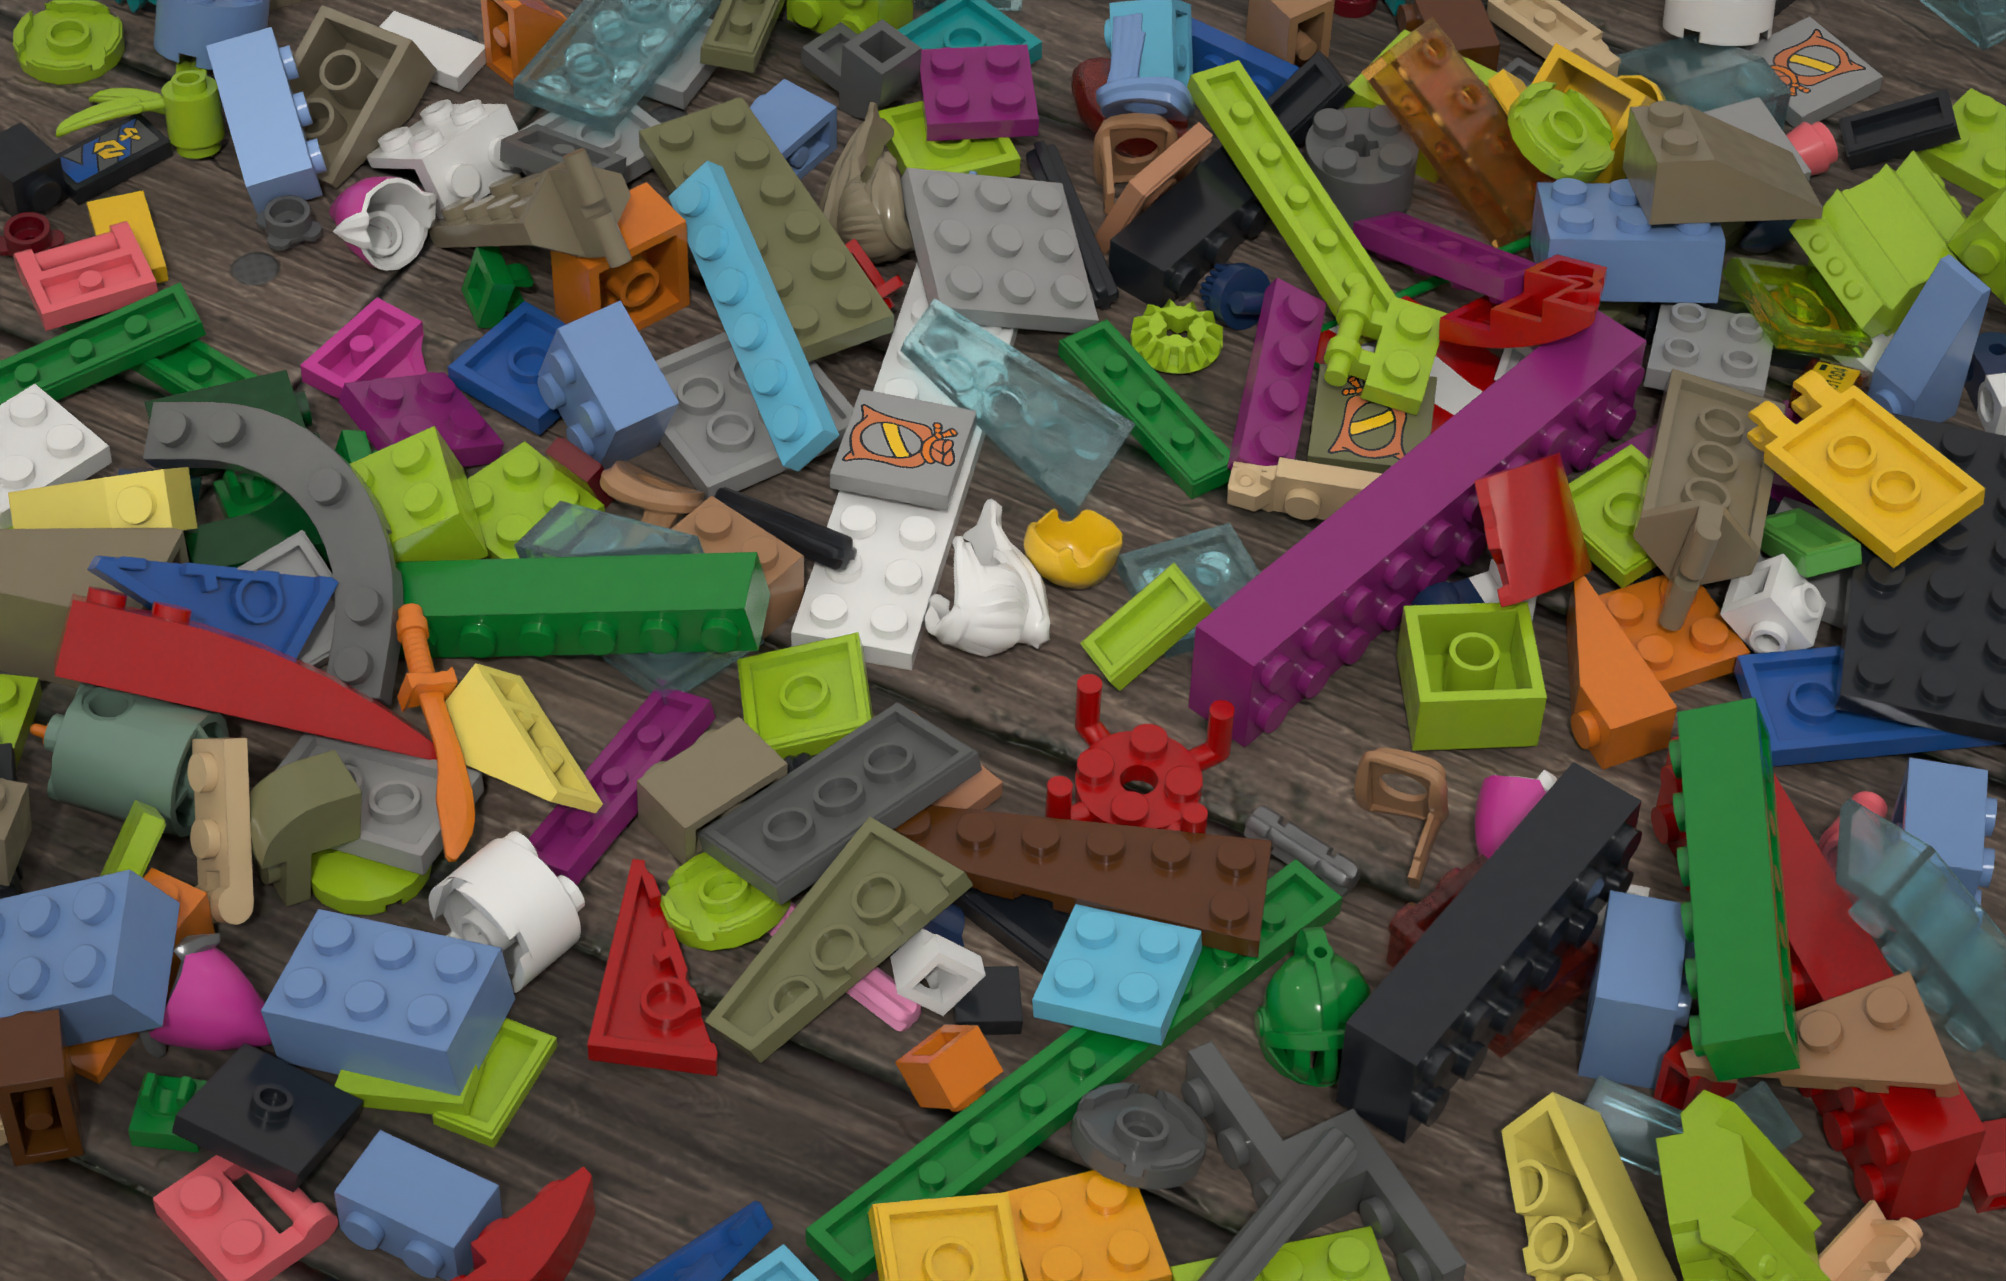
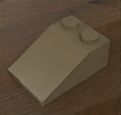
(356, 87)
(1709, 171)

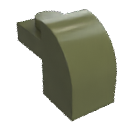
(299, 813)

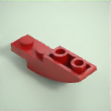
(539, 1238)

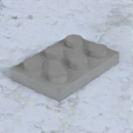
(397, 801)

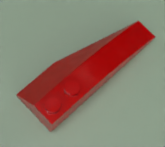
(218, 671)

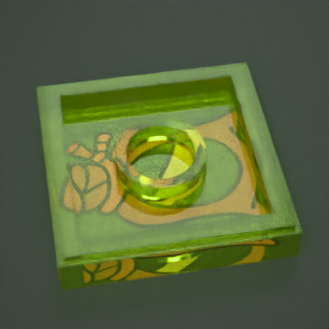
(1796, 307)

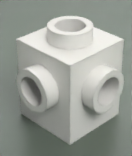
(1774, 607)

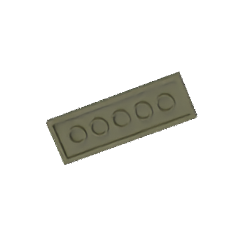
(811, 267)

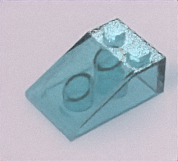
(1708, 75)

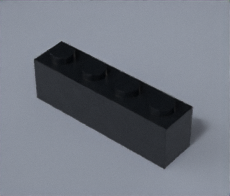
(1186, 232)

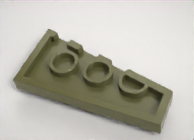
(842, 929)

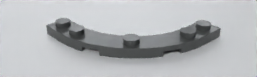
(335, 499)

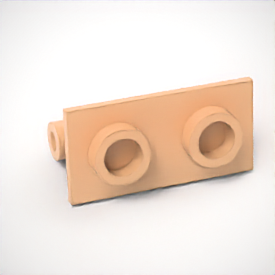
(1870, 1246)

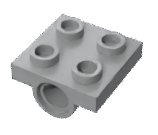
(1711, 346)

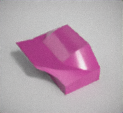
(370, 346)

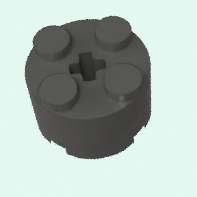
(1362, 161)

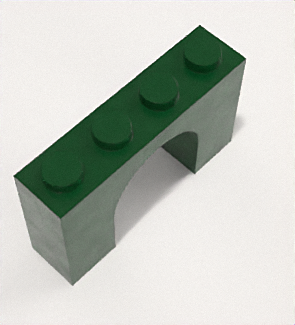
(246, 536)

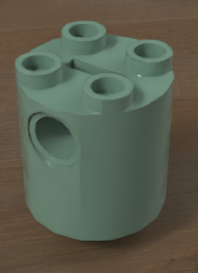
(125, 750)

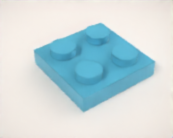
(1117, 974)

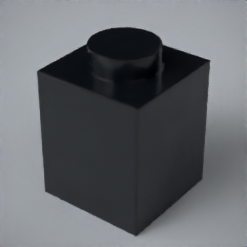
(29, 173)

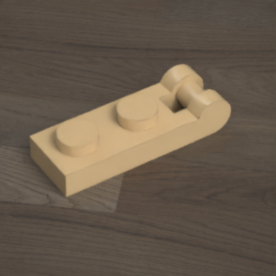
(222, 826)

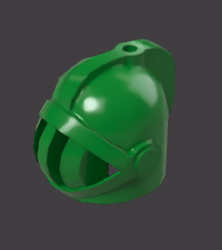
(1309, 1010)

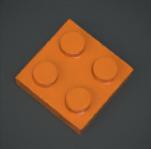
(1680, 658)

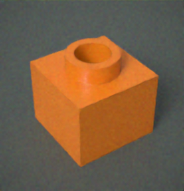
(950, 1067)

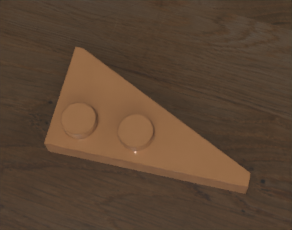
(1862, 1041)

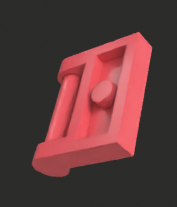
(86, 277)
(231, 1233)

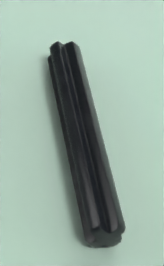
(1048, 166)

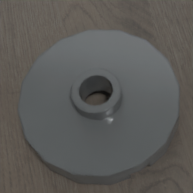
(1139, 1136)

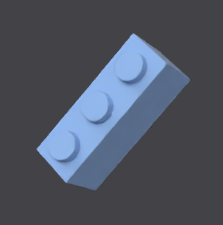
(266, 117)

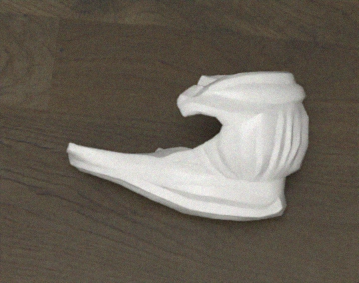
(996, 593)

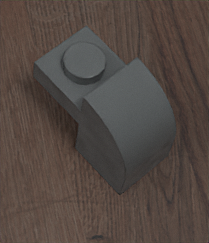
(864, 66)

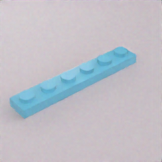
(754, 317)

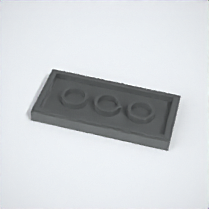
(806, 818)

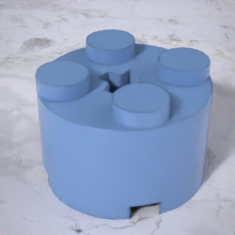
(194, 24)

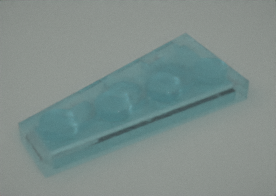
(1027, 410)

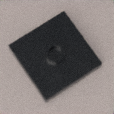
(267, 1117)

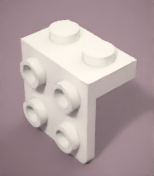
(451, 149)

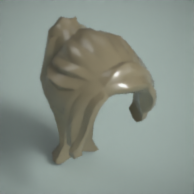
(866, 193)

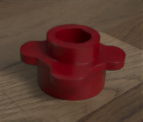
(29, 231)

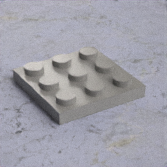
(998, 250)
(717, 425)

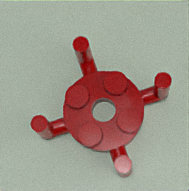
(1143, 756)

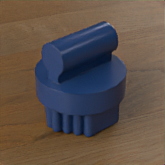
(1235, 294)

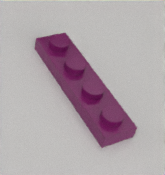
(1444, 254)
(1278, 376)
(574, 838)

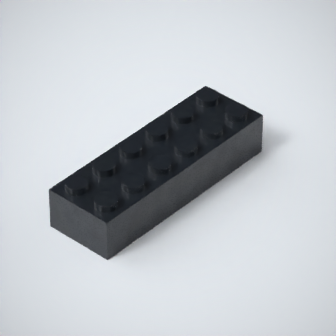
(1488, 954)

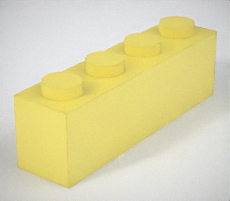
(1578, 1198)

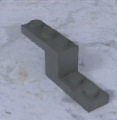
(1369, 1183)

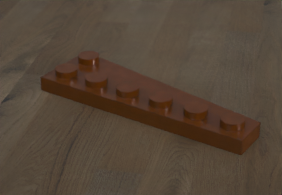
(1129, 870)

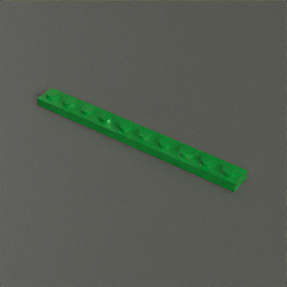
(1048, 1087)

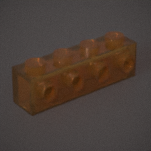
(1459, 130)

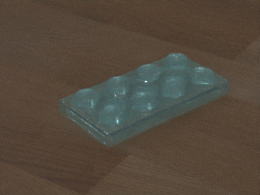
(609, 57)

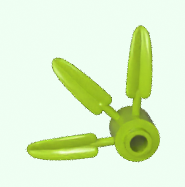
(187, 101)

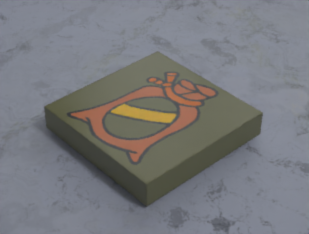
(1361, 432)

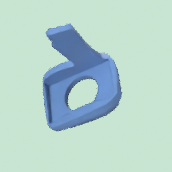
(1127, 91)

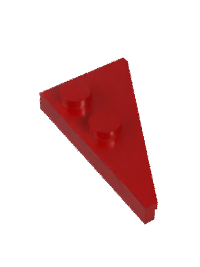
(645, 1001)

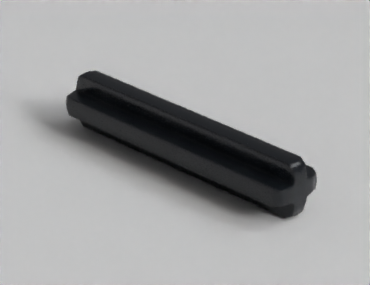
(804, 536)

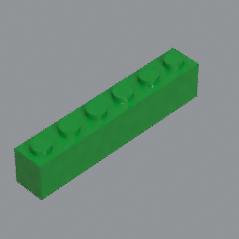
(589, 604)
(1735, 892)

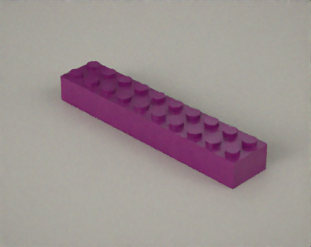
(1407, 529)

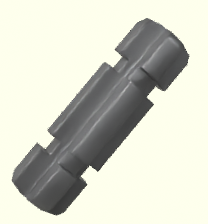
(1294, 843)

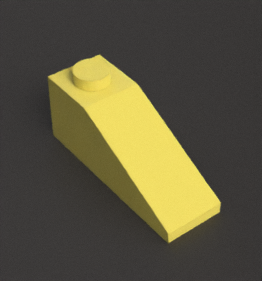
(121, 501)
(513, 739)

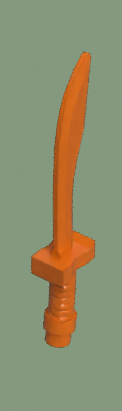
(430, 691)

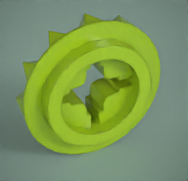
(1174, 353)

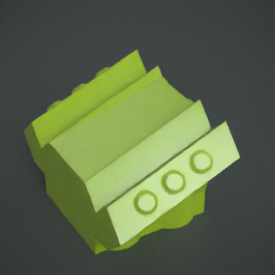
(1883, 242)
(1735, 1200)

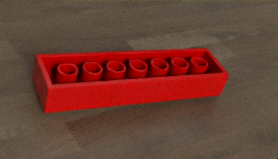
(1903, 1145)

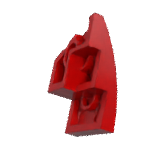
(1556, 303)
(1532, 528)

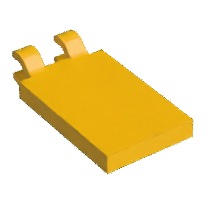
(1864, 468)

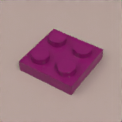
(978, 93)
(410, 404)

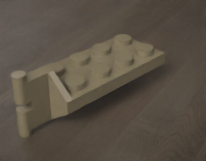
(559, 210)
(1703, 490)

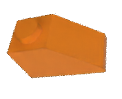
(516, 33)

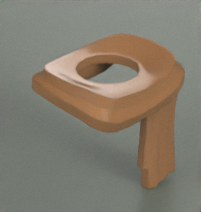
(1113, 168)
(658, 498)
(1429, 807)

